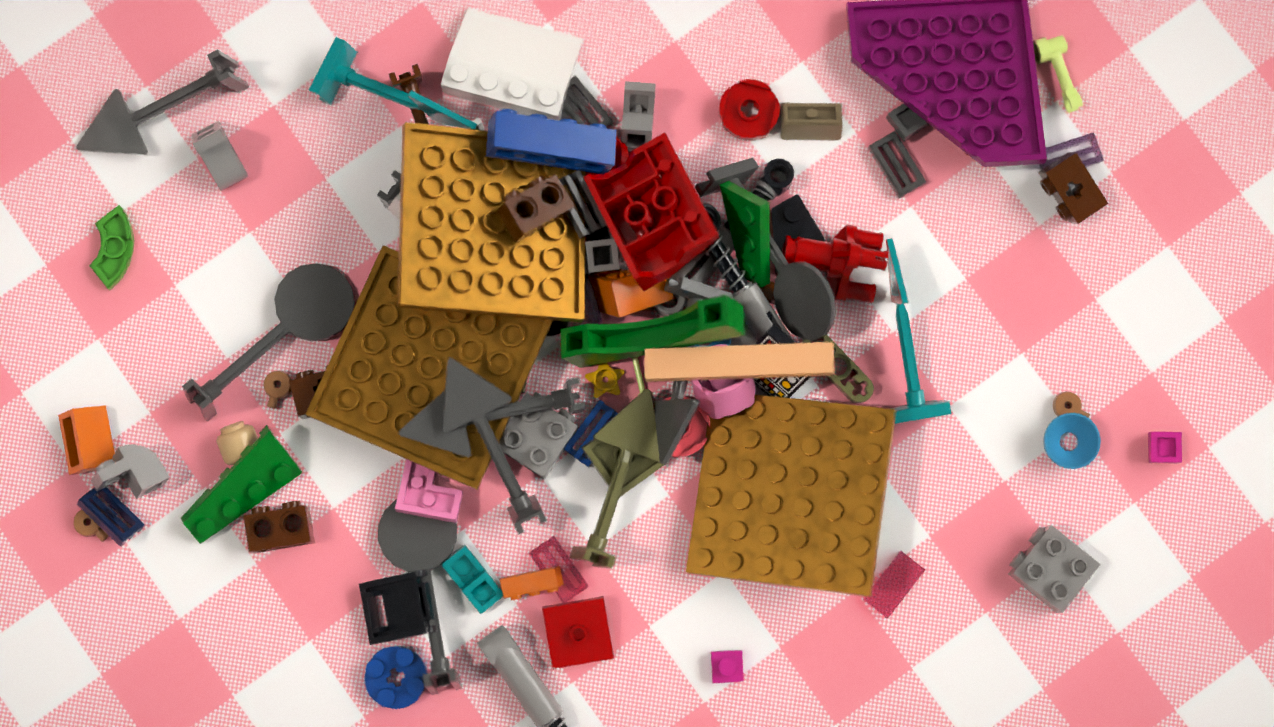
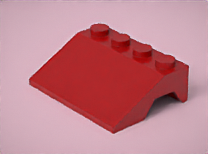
(653, 212)

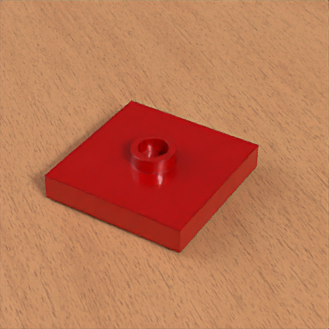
(578, 632)

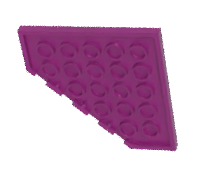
(959, 69)

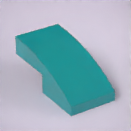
(472, 579)

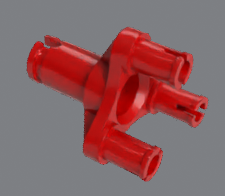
(839, 258)

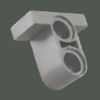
(219, 155)

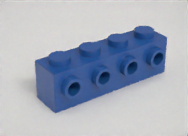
(551, 142)

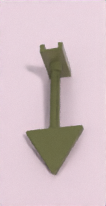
(633, 433)

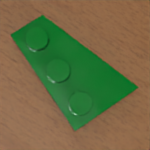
(750, 231)

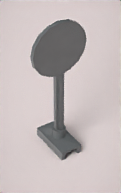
(800, 289)
(309, 303)
(415, 545)

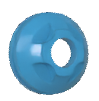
(1087, 440)

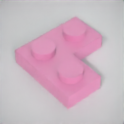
(423, 498)

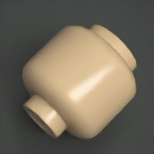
(234, 440)

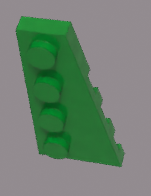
(253, 478)

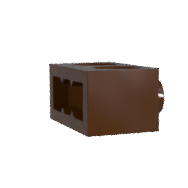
(538, 212)
(279, 535)

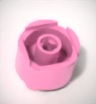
(724, 396)

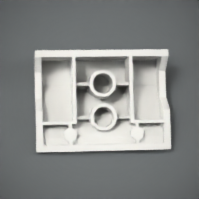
(511, 64)

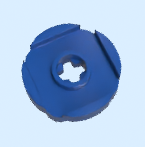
(379, 670)

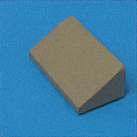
(811, 121)

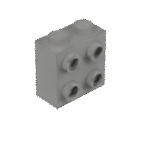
(538, 437)
(1053, 568)

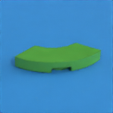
(115, 248)

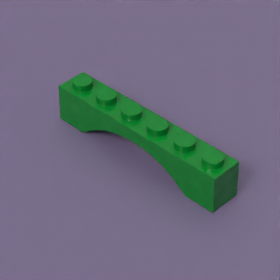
(698, 324)

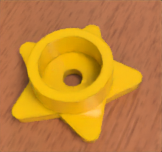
(605, 371)

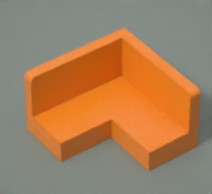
(621, 295)

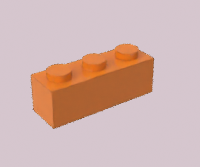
(531, 582)

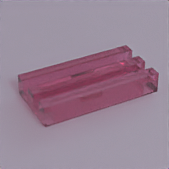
(544, 548)

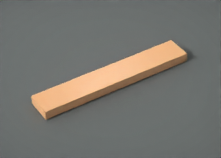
(739, 362)

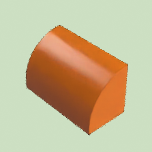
(86, 438)

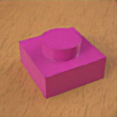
(1165, 447)
(727, 666)

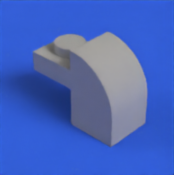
(637, 114)
(601, 256)
(137, 465)

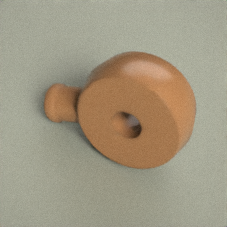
(276, 393)
(1070, 398)
(90, 530)

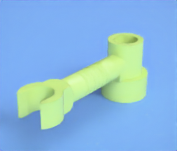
(1052, 51)

